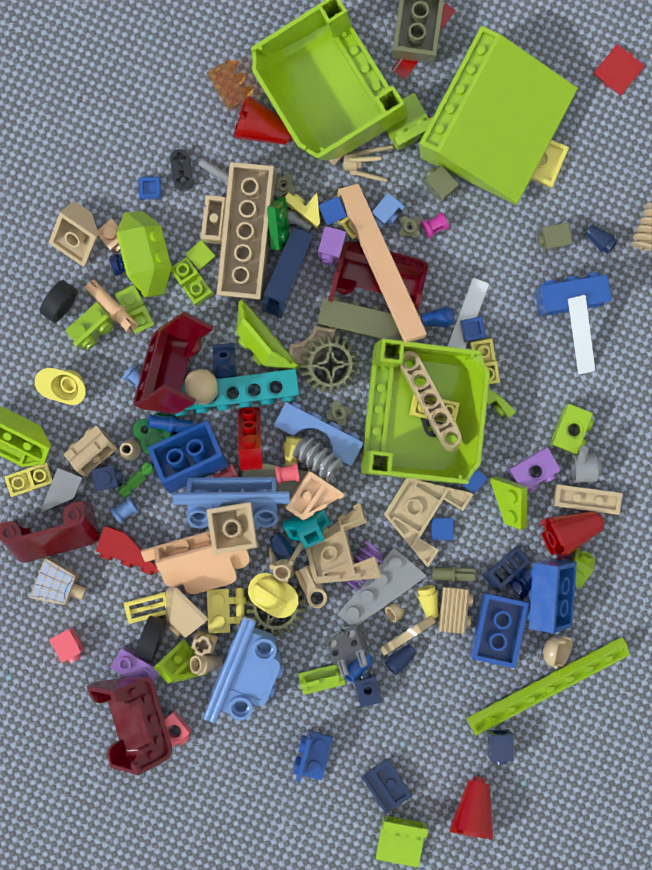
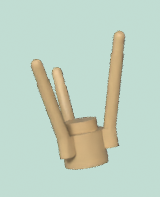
(354, 161)
(283, 568)

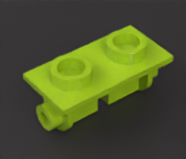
(320, 679)

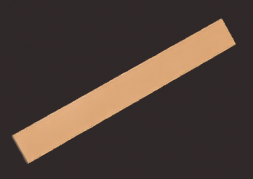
(382, 263)

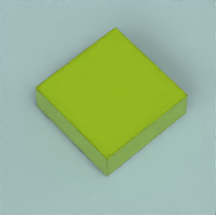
(200, 255)

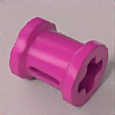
(435, 225)

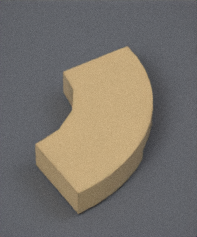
(298, 349)
(407, 635)

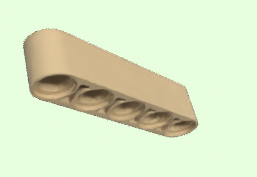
(433, 411)

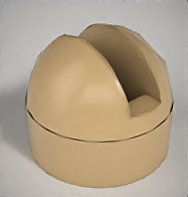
(394, 612)

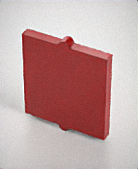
(618, 69)

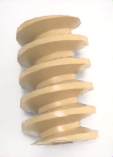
(643, 238)

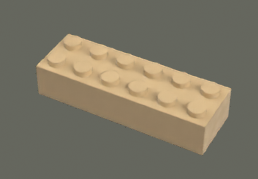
(246, 231)

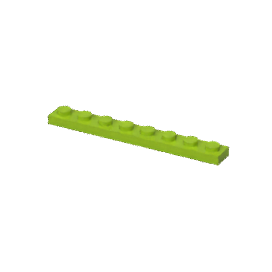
(548, 686)

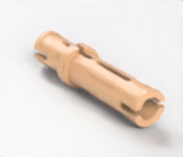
(116, 311)

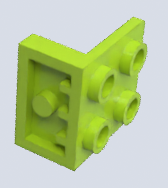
(412, 127)
(90, 327)
(401, 841)

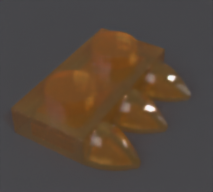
(229, 84)

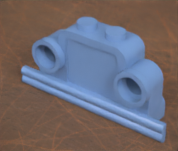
(228, 491)
(246, 674)

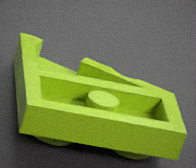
(511, 501)
(176, 664)

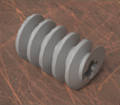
(317, 459)

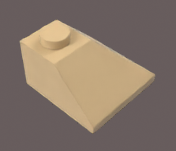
(75, 233)
(232, 528)
(182, 613)

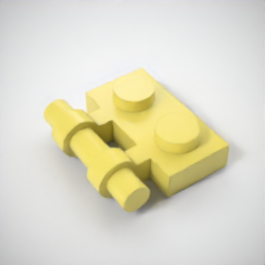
(219, 609)

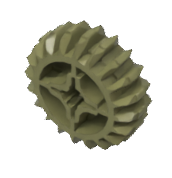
(310, 364)
(268, 622)

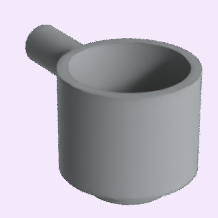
(585, 466)

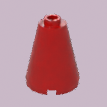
(260, 124)
(569, 532)
(474, 811)

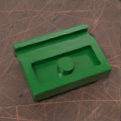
(278, 223)

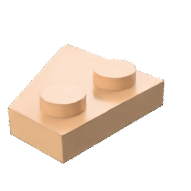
(311, 496)

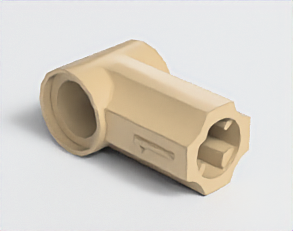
(310, 586)
(204, 643)

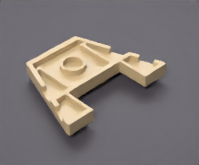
(415, 507)
(333, 558)

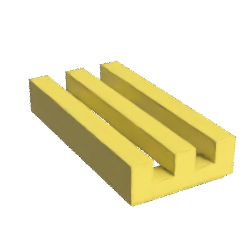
(144, 608)

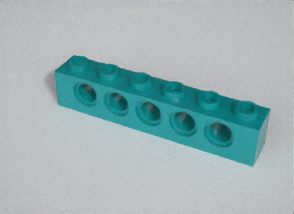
(287, 378)

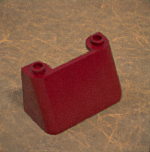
(77, 532)
(138, 723)

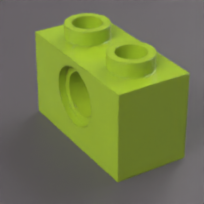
(571, 415)

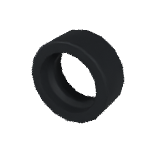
(58, 301)
(151, 637)

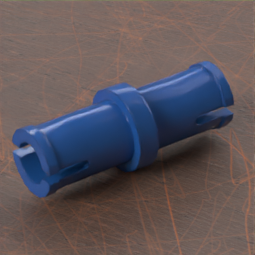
(168, 423)

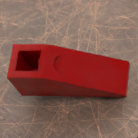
(250, 438)
(122, 546)

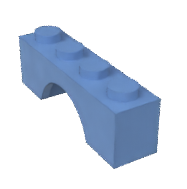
(294, 420)

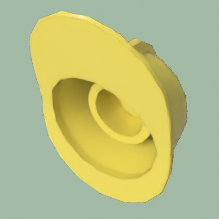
(61, 385)
(273, 595)

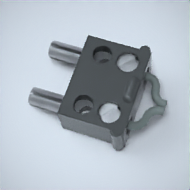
(347, 647)

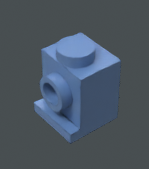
(387, 211)

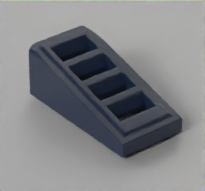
(493, 581)

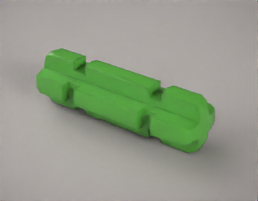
(136, 479)

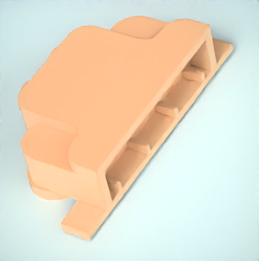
(194, 565)

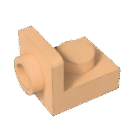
(108, 235)

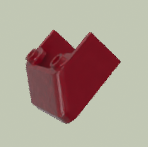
(354, 271)
(167, 362)

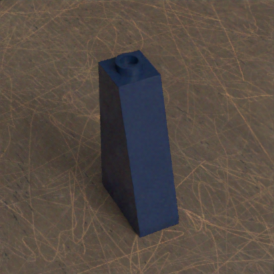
(287, 272)

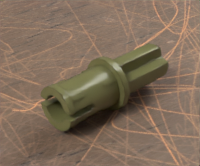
(454, 573)

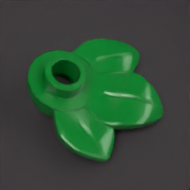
(152, 436)

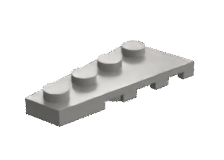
(397, 577)

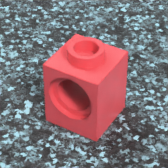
(67, 646)
(175, 719)

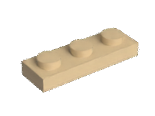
(587, 499)

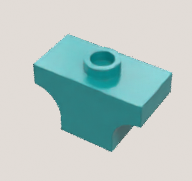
(309, 530)

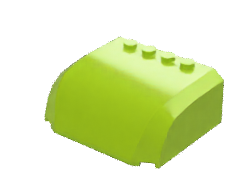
(325, 83)
(397, 441)

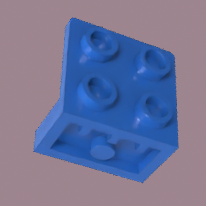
(314, 755)

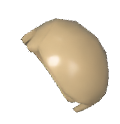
(201, 386)
(557, 650)

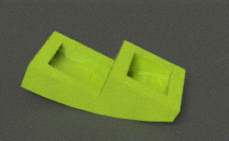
(135, 307)

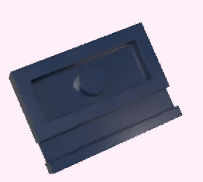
(386, 785)

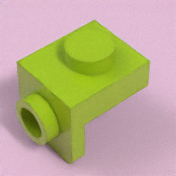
(585, 566)

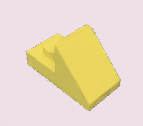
(309, 212)

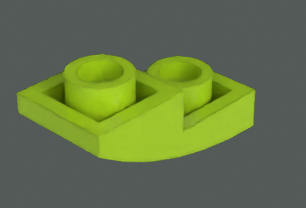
(191, 281)
(501, 406)

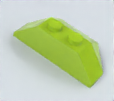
(144, 253)
(261, 341)
(22, 440)

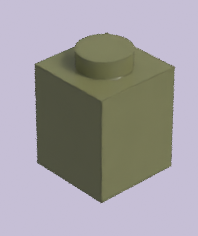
(440, 183)
(554, 237)

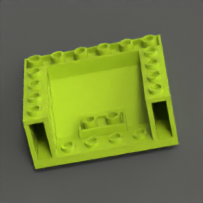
(497, 117)

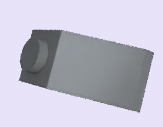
(64, 488)

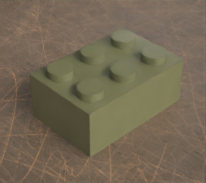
(417, 30)

